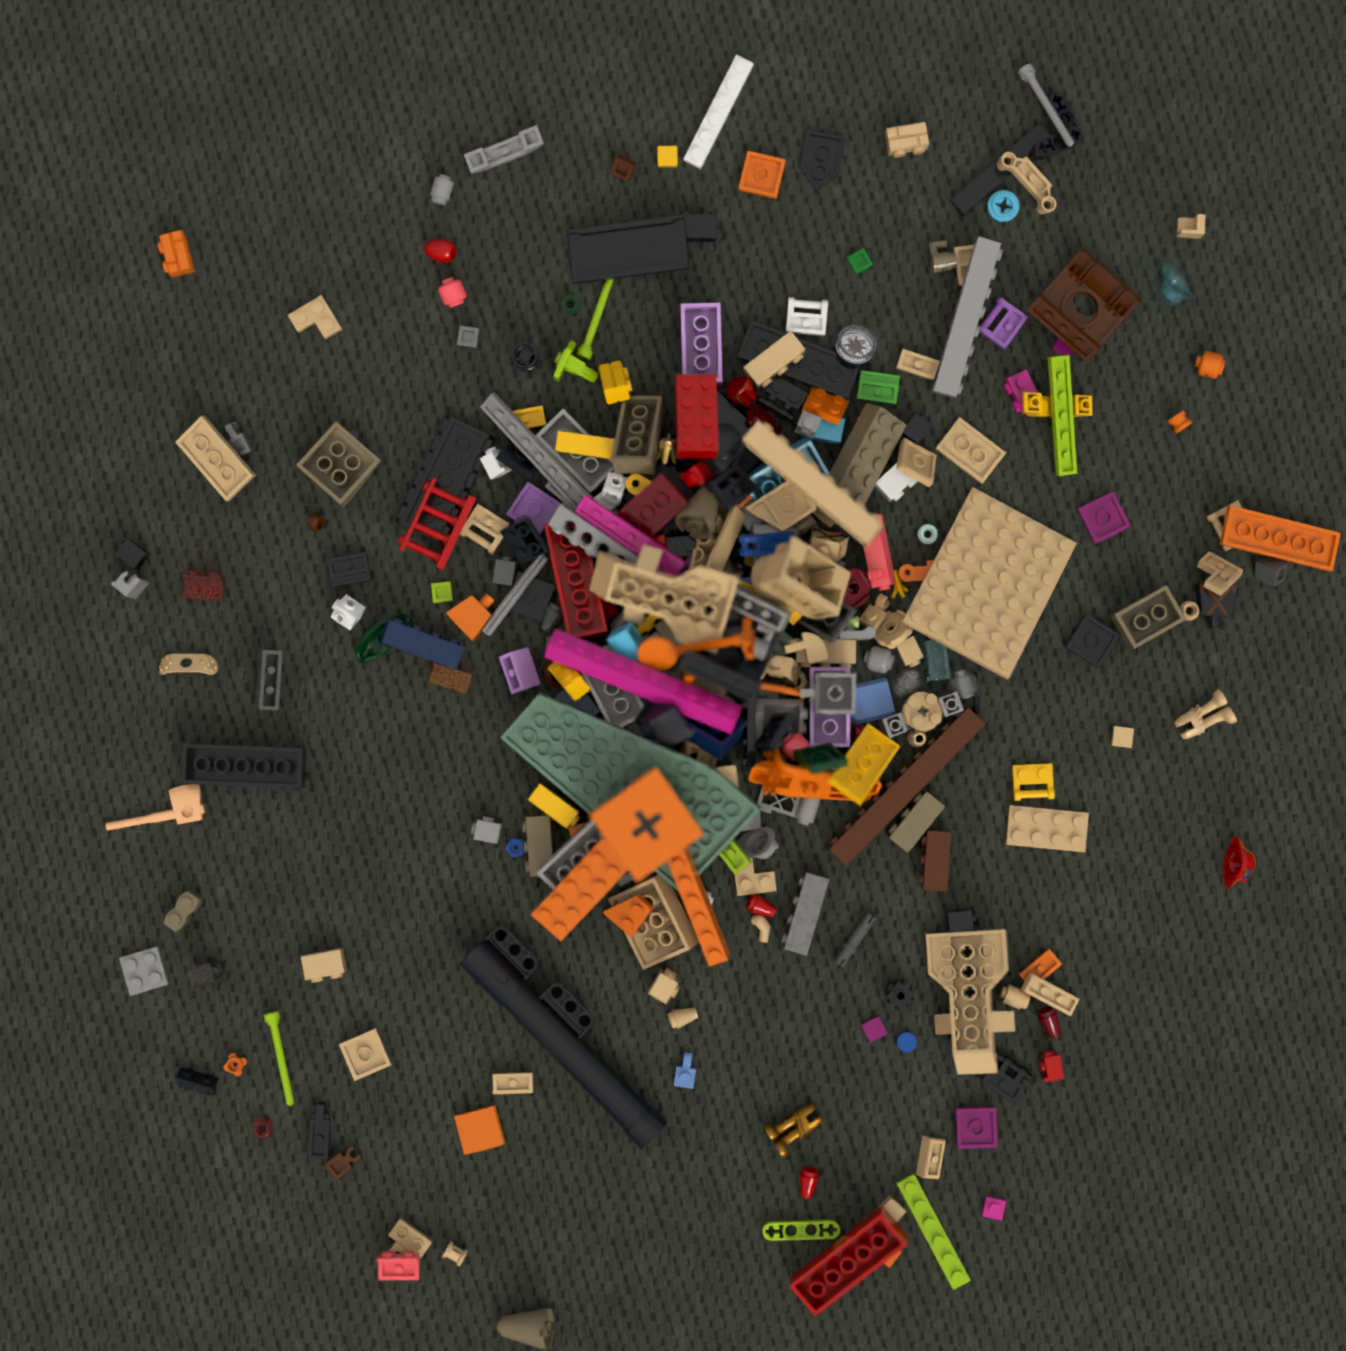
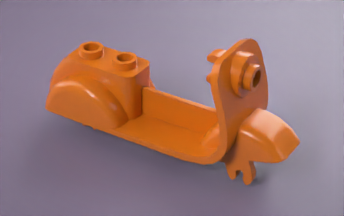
(796, 781)

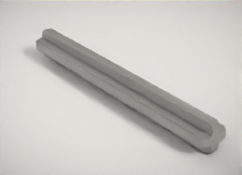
(514, 594)

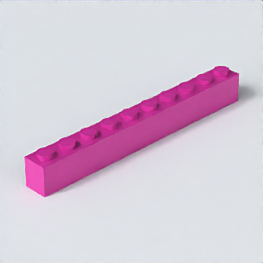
(642, 681)

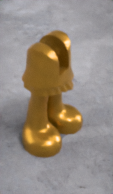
(803, 1128)

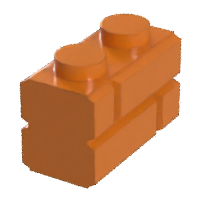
(176, 253)

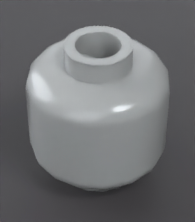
(879, 659)

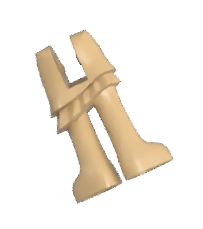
(1195, 716)

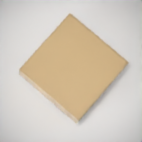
(1122, 737)

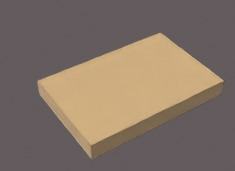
(970, 450)

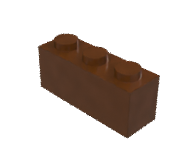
(935, 860)

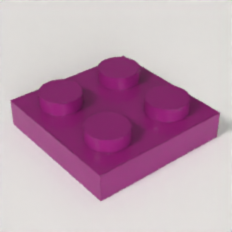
(1103, 517)
(976, 1127)

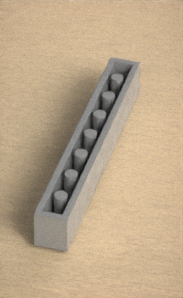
(966, 317)

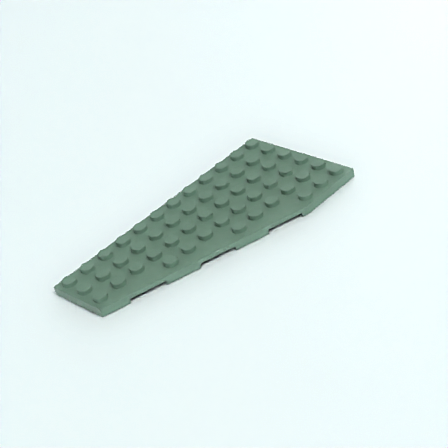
(598, 759)

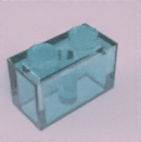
(936, 661)

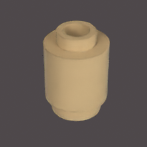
(1014, 997)

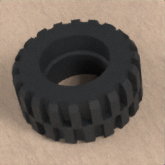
(673, 473)

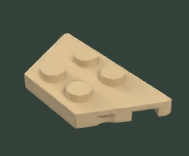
(782, 507)

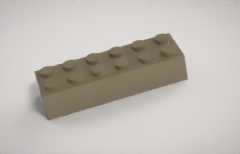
(866, 452)

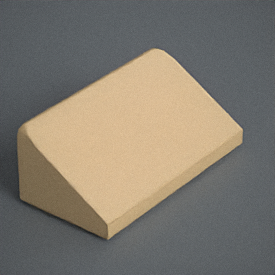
(930, 1157)

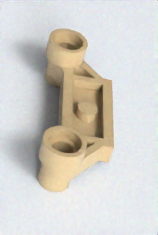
(1031, 179)

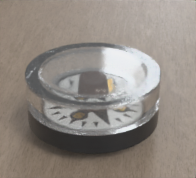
(855, 345)

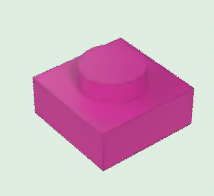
(993, 1208)

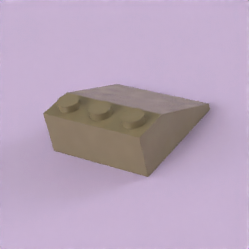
(339, 464)

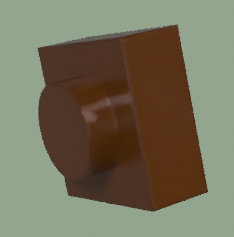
(623, 167)

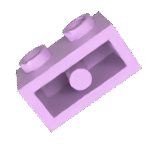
(520, 670)

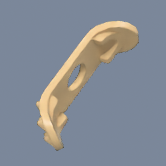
(200, 663)

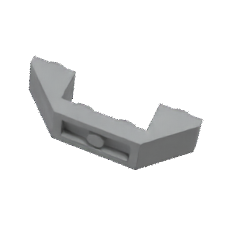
(896, 725)

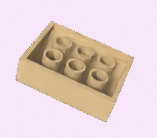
(665, 929)

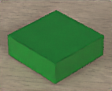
(859, 261)

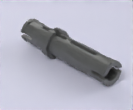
(854, 940)

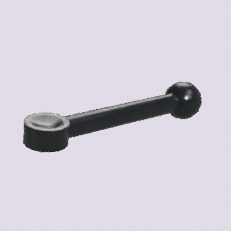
(976, 709)

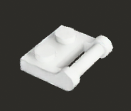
(805, 322)

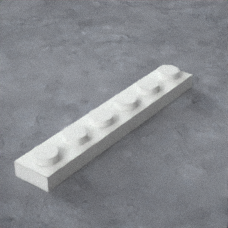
(718, 111)

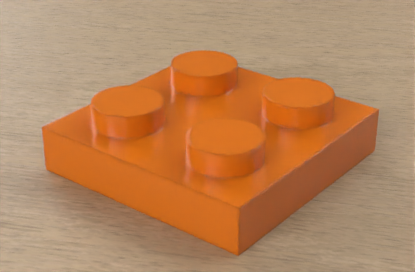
(761, 175)
(825, 405)

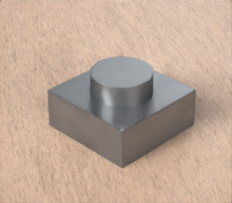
(468, 337)

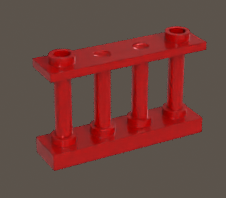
(456, 522)

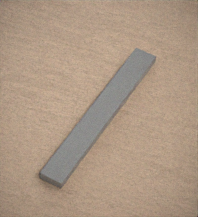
(534, 450)

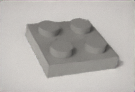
(144, 970)

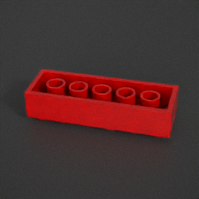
(573, 576)
(848, 1260)

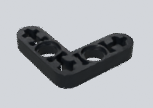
(1072, 127)

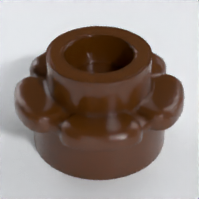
(313, 521)

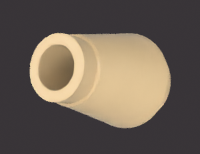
(912, 738)
(681, 1017)

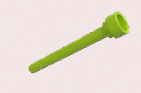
(585, 348)
(272, 1020)

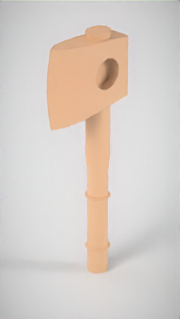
(186, 808)

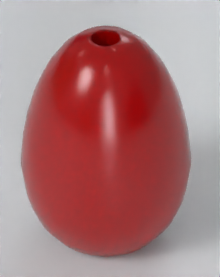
(440, 250)

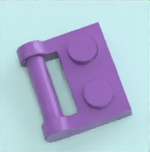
(1008, 325)

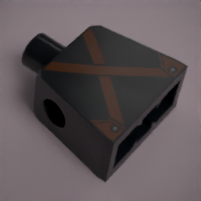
(1214, 605)

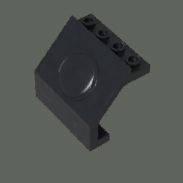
(731, 431)
(730, 667)

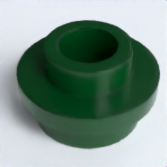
(570, 298)

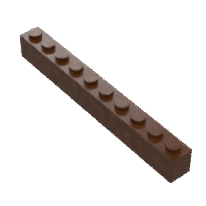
(905, 786)

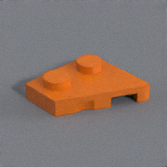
(630, 914)

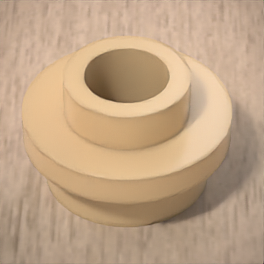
(1195, 610)

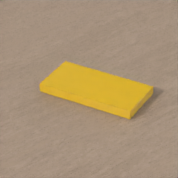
(865, 764)

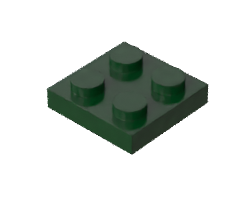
(820, 758)

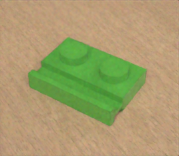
(878, 387)

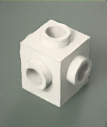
(347, 611)

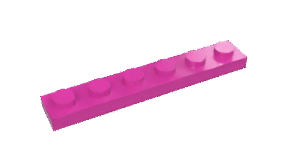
(626, 533)

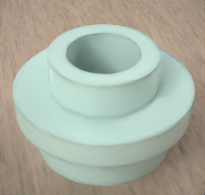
(927, 527)

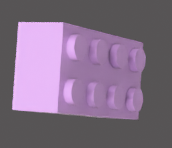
(701, 339)
(829, 727)

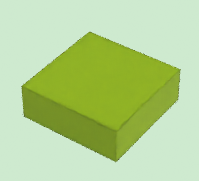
(442, 592)

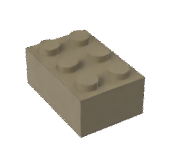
(1148, 617)

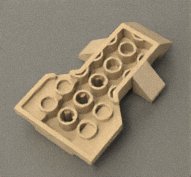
(644, 588)
(973, 1018)

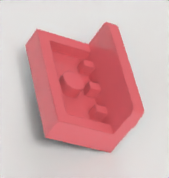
(399, 1266)

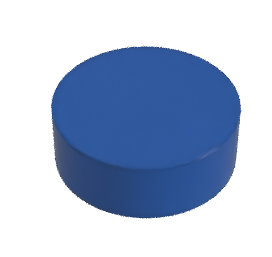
(906, 1041)

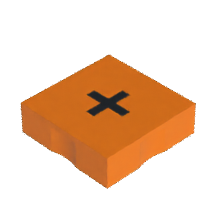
(646, 823)

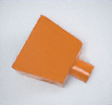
(471, 615)

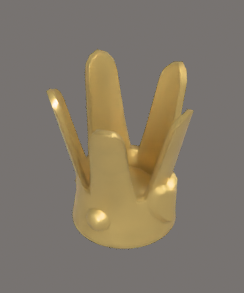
(665, 446)

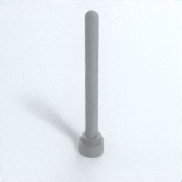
(1028, 74)

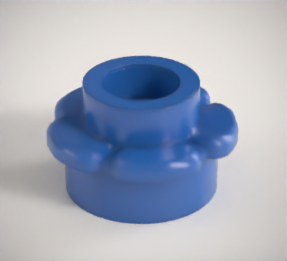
(515, 852)

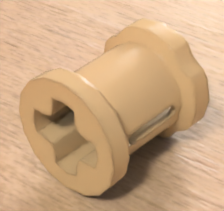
(455, 1253)

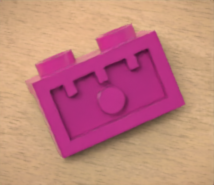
(1016, 386)

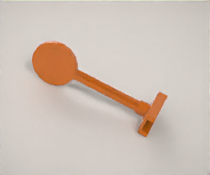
(662, 653)

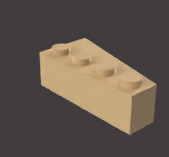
(717, 548)

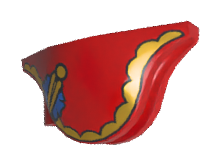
(741, 391)
(1240, 865)

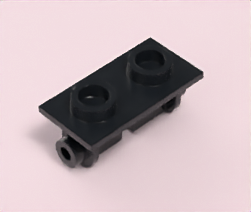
(188, 1078)

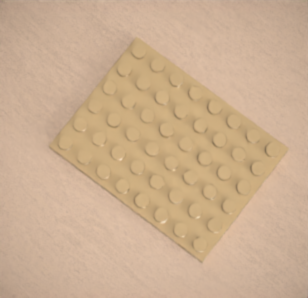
(989, 583)

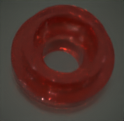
(262, 1134)

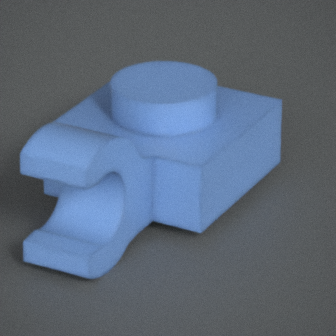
(685, 1074)

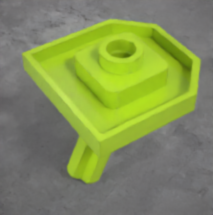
(571, 364)

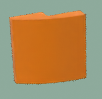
(479, 1129)

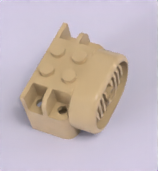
(801, 580)

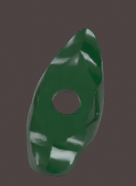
(370, 647)

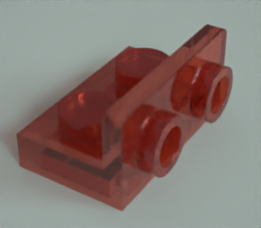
(203, 587)

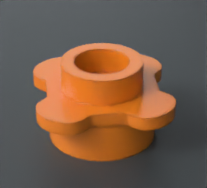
(236, 1070)

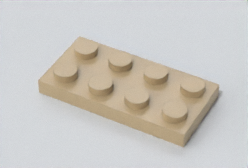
(215, 458)
(1047, 828)

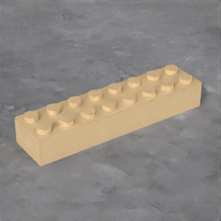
(812, 484)

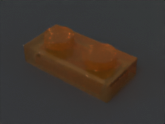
(450, 678)

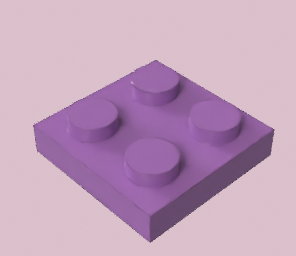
(534, 504)

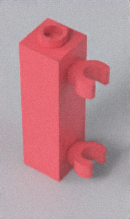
(879, 561)

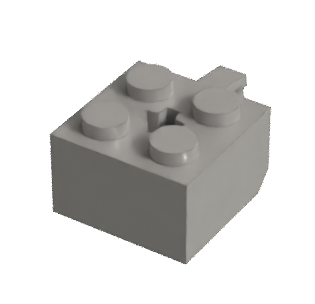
(824, 684)

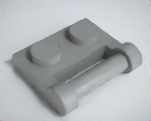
(850, 634)

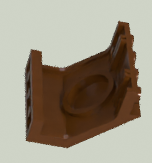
(1080, 332)

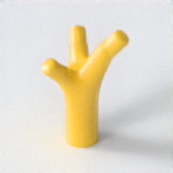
(898, 587)

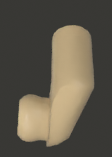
(763, 925)

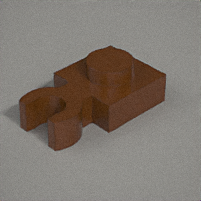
(341, 1164)

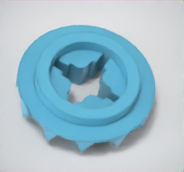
(1011, 201)

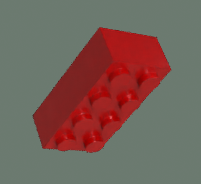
(696, 416)

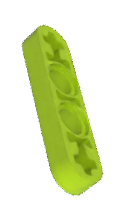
(800, 1233)

